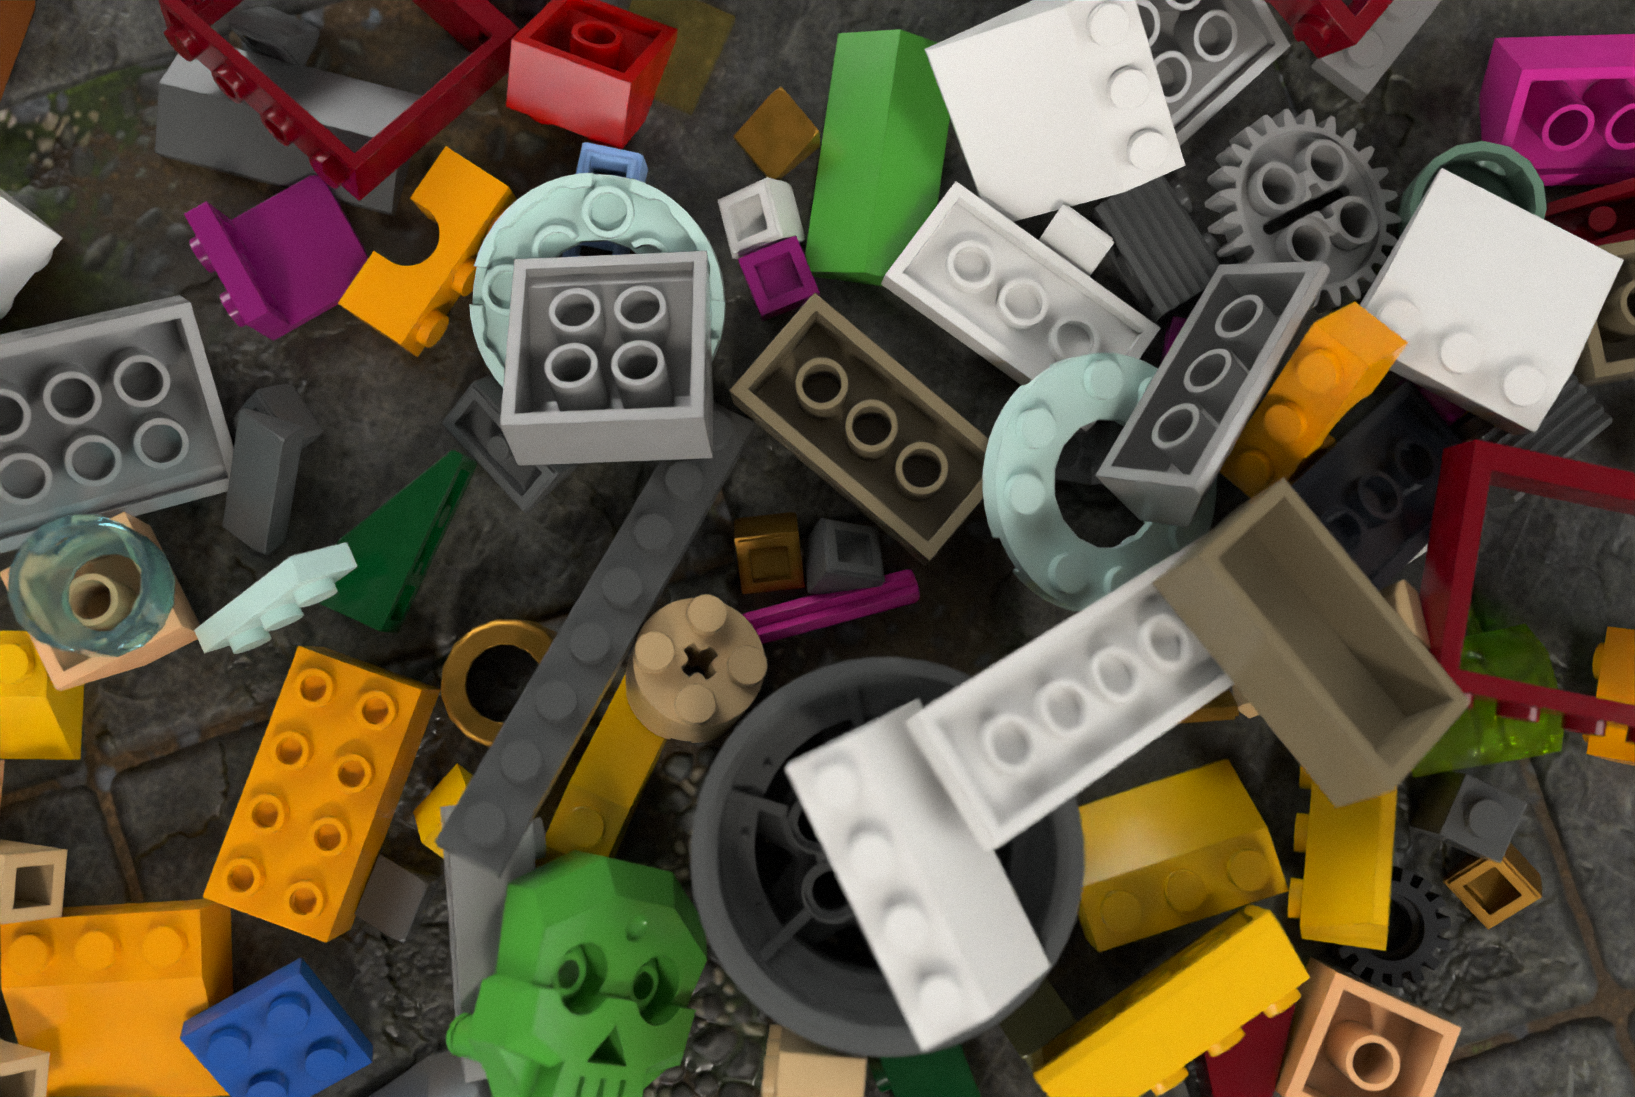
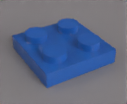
(278, 1037)

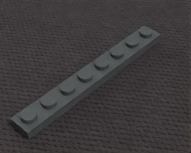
(588, 653)

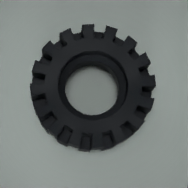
(1415, 944)

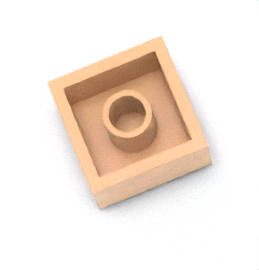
(1361, 1041)

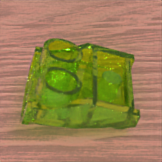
(1477, 734)

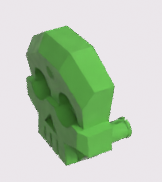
(592, 1024)

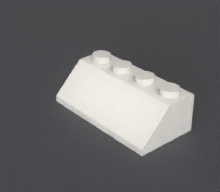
(917, 878)

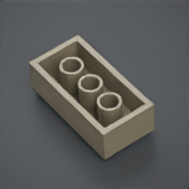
(866, 428)

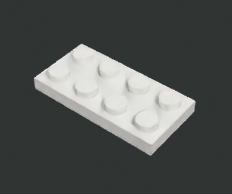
(1009, 292)

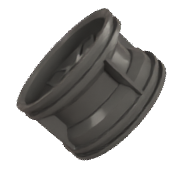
(773, 933)

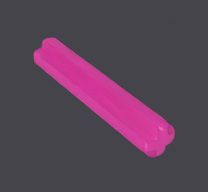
(833, 608)

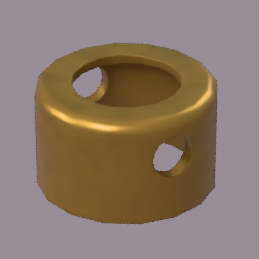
(521, 633)

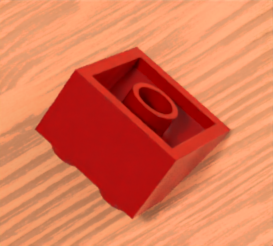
(588, 69)

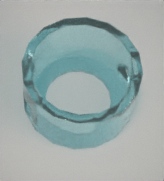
(45, 570)

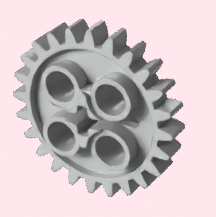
(1285, 166)

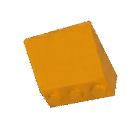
(113, 991)

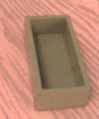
(1313, 646)

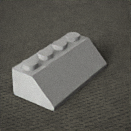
(1209, 387)

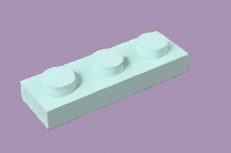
(276, 599)

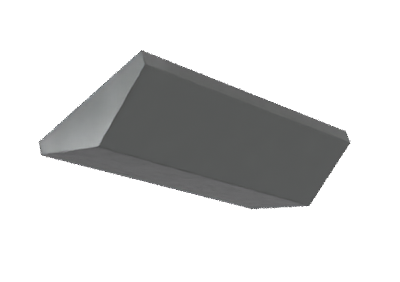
(213, 132)

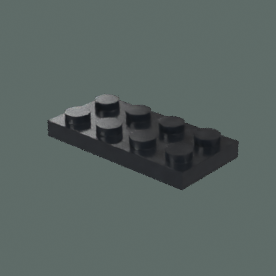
(1380, 483)

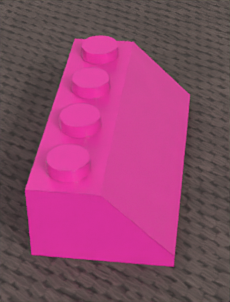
(1564, 105)

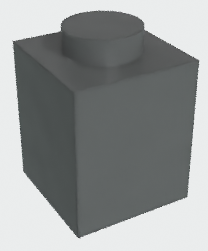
(1468, 815)

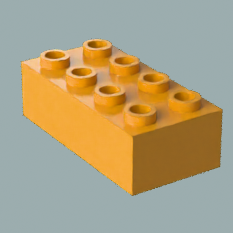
(321, 793)

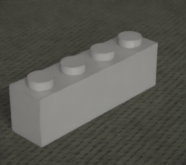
(476, 920)

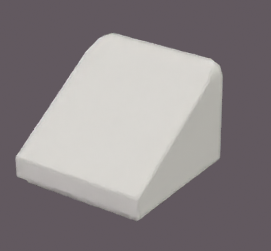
(760, 216)
(1077, 240)

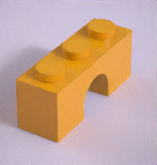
(414, 300)
(1325, 377)

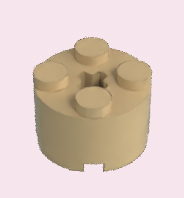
(699, 634)

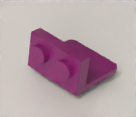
(280, 257)

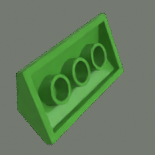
(876, 155)

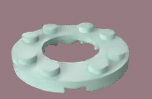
(566, 215)
(1022, 482)

